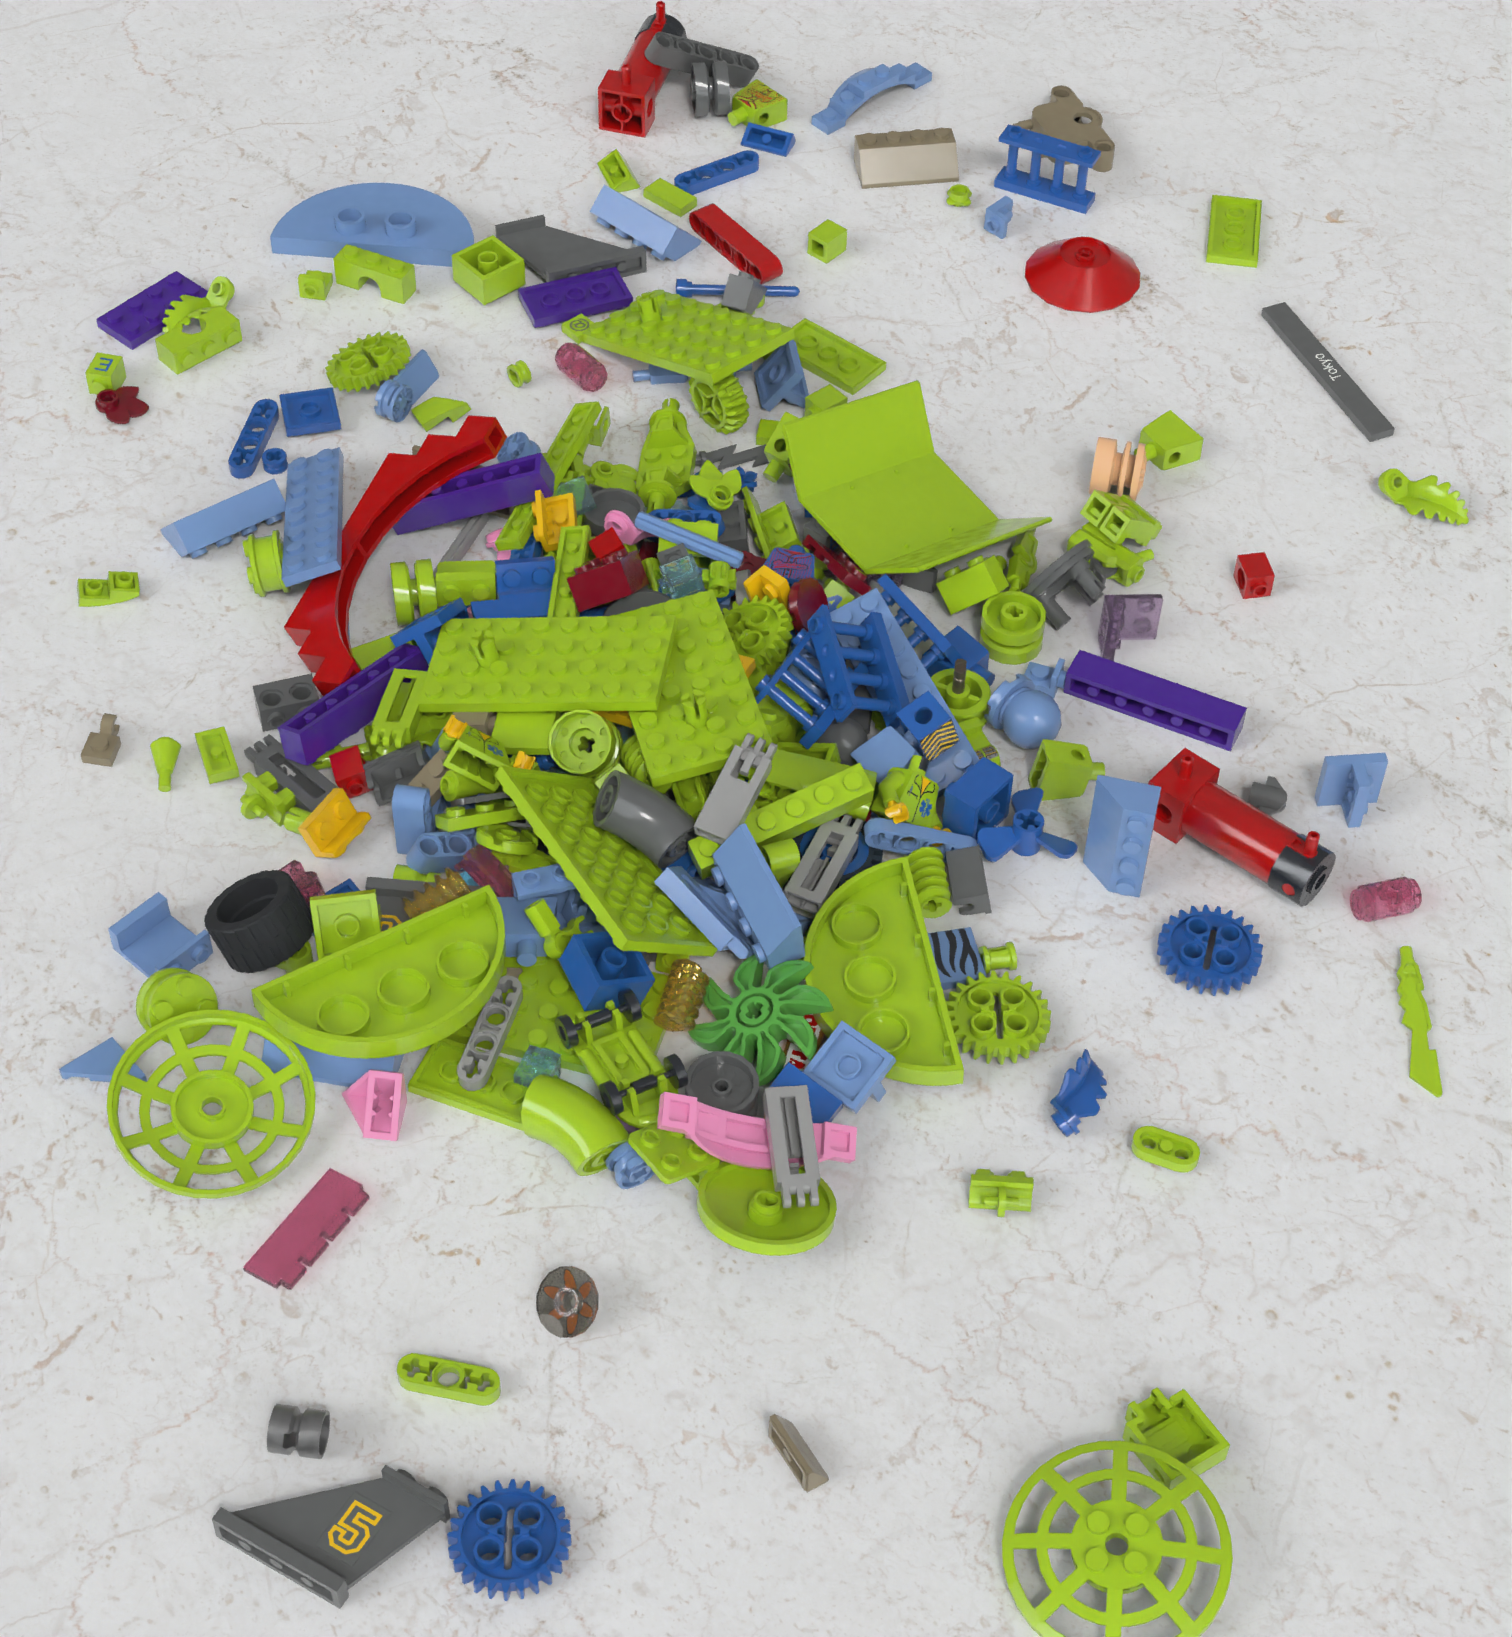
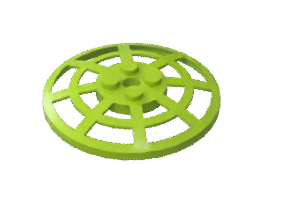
(208, 1087)
(1121, 1520)

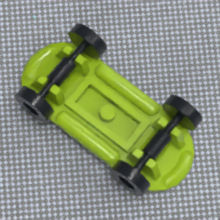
(622, 1060)

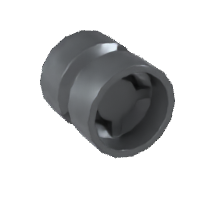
(298, 1431)

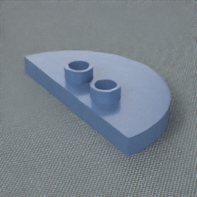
(377, 218)

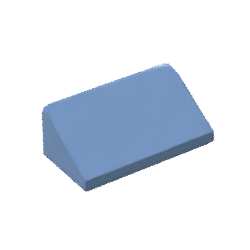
(418, 374)

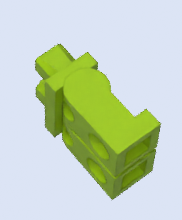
(1120, 518)

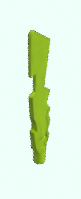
(1423, 1062)

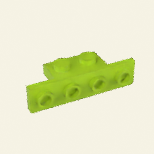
(773, 526)

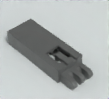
(307, 785)

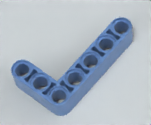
(414, 813)
(441, 849)

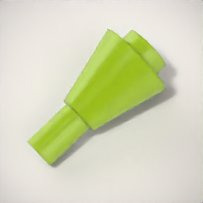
(165, 754)
(457, 786)

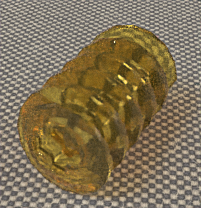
(435, 896)
(682, 996)

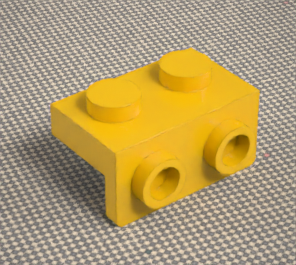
(552, 515)

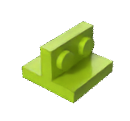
(344, 919)

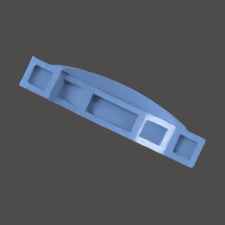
(862, 87)

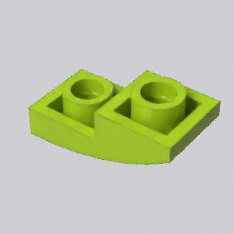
(101, 592)

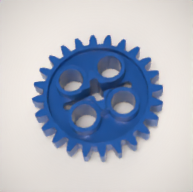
(1234, 954)
(544, 1539)

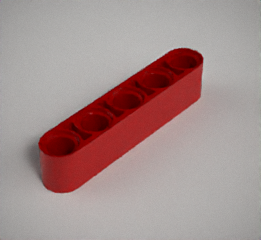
(735, 243)

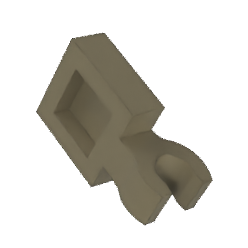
(103, 746)

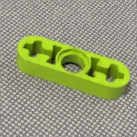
(440, 1366)

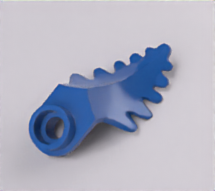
(1078, 1095)

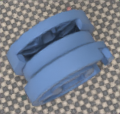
(393, 400)
(517, 446)
(628, 1167)

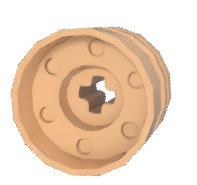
(1118, 468)

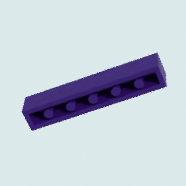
(480, 493)
(1155, 700)
(345, 707)

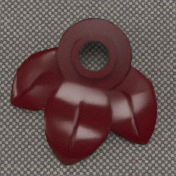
(121, 404)

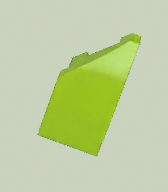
(437, 409)

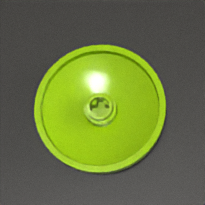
(749, 1215)

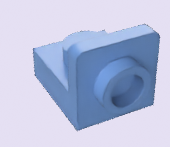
(998, 217)
(1047, 678)

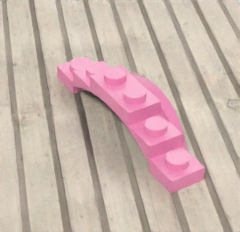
(744, 1138)

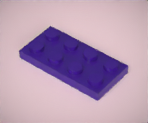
(574, 295)
(143, 314)

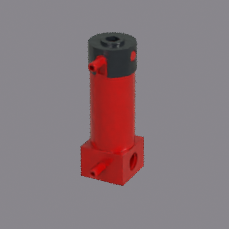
(630, 93)
(1237, 830)

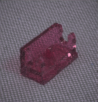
(487, 870)

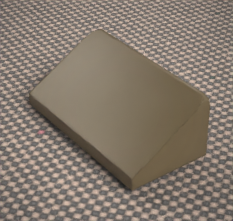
(796, 1453)

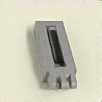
(731, 797)
(817, 878)
(789, 1137)

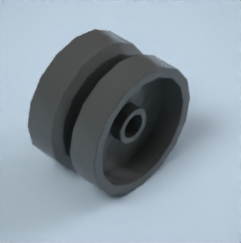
(710, 88)
(609, 500)
(724, 1082)

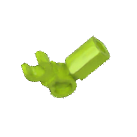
(548, 927)

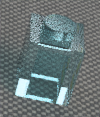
(680, 578)

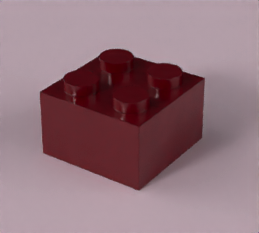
(608, 579)

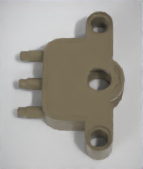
(1063, 121)

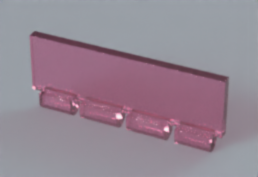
(301, 1232)

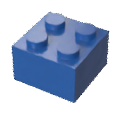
(977, 799)
(602, 970)

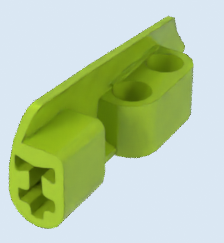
(796, 771)

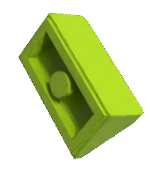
(618, 172)

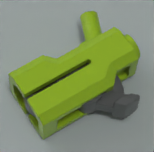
(1111, 559)

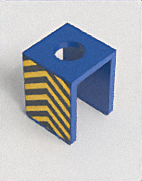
(929, 726)

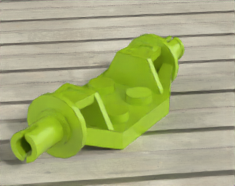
(665, 458)

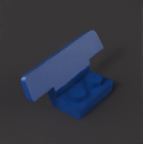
(521, 589)

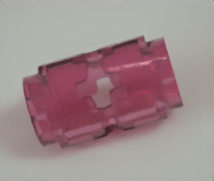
(581, 367)
(1385, 899)

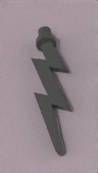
(730, 459)

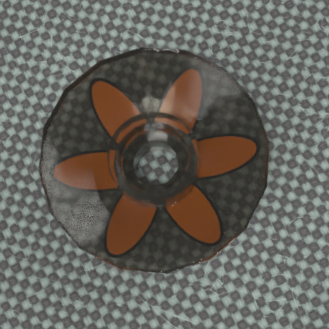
(555, 1298)

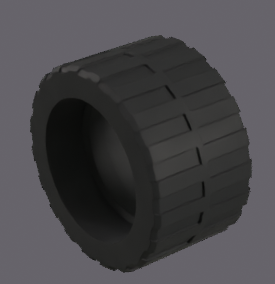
(259, 921)

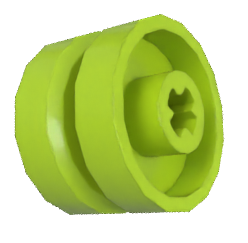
(413, 592)
(1012, 627)

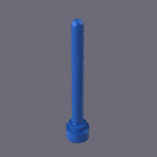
(687, 289)

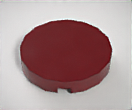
(804, 601)

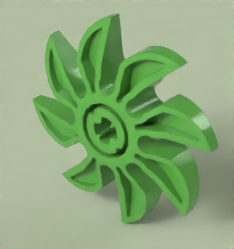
(763, 1015)

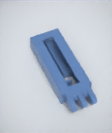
(704, 912)

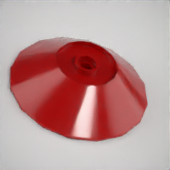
(1082, 275)

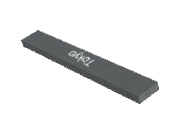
(1328, 372)

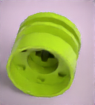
(570, 738)

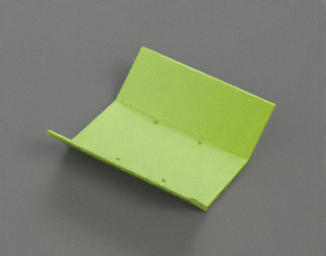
(884, 490)

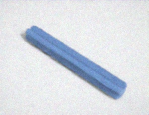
(690, 539)

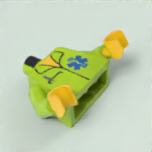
(477, 753)
(909, 796)

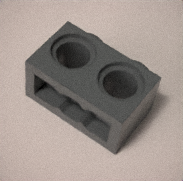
(283, 699)

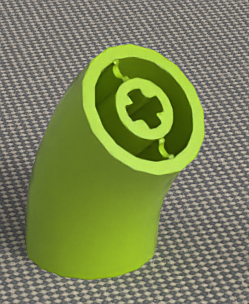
(571, 1123)

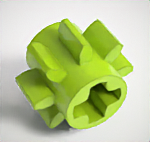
(719, 578)

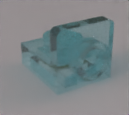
(537, 1062)

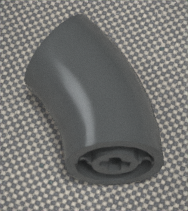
(643, 818)

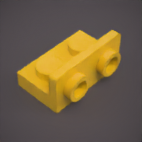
(769, 583)
(333, 825)

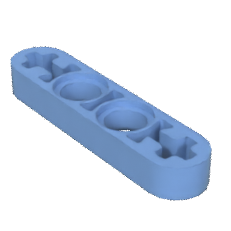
(886, 835)

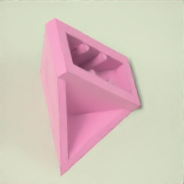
(378, 1103)

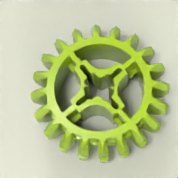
(720, 404)

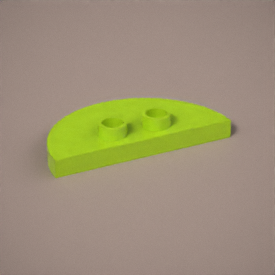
(882, 974)
(396, 986)

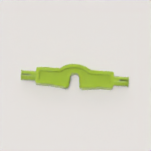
(1023, 562)

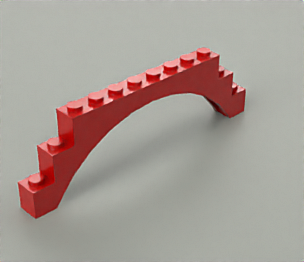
(400, 483)

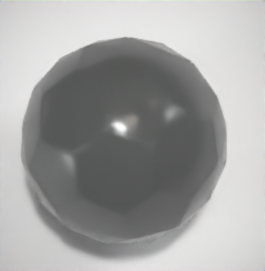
(847, 736)

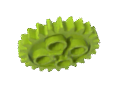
(368, 361)
(759, 628)
(1020, 1012)

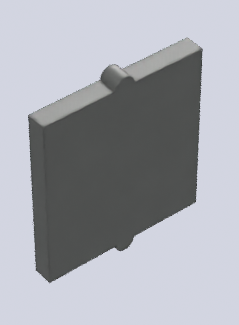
(481, 798)

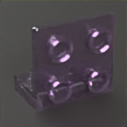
(1128, 619)

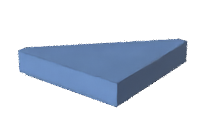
(99, 1063)

